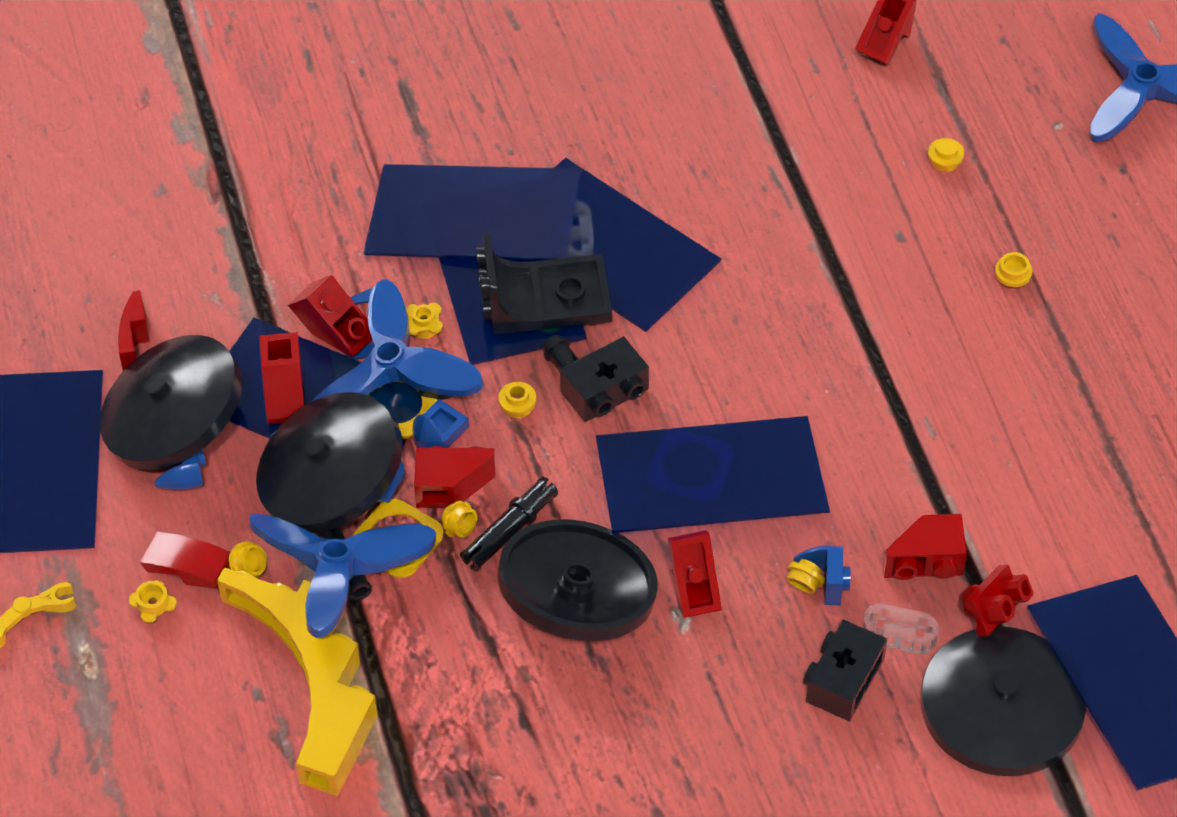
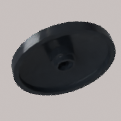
(171, 402)
(329, 461)
(577, 580)
(1001, 702)

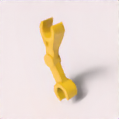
(46, 601)

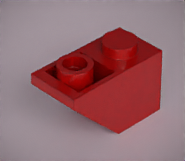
(332, 316)
(281, 375)
(451, 474)
(928, 548)

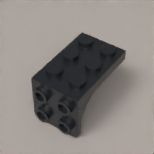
(541, 292)

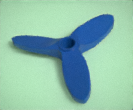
(1141, 80)
(396, 361)
(339, 560)

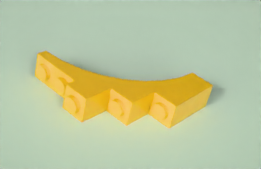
(339, 712)

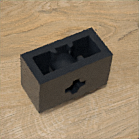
(604, 379)
(845, 669)

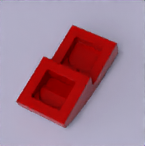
(132, 329)
(191, 559)

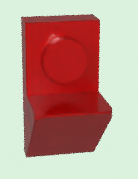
(885, 29)
(694, 574)

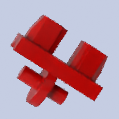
(996, 598)

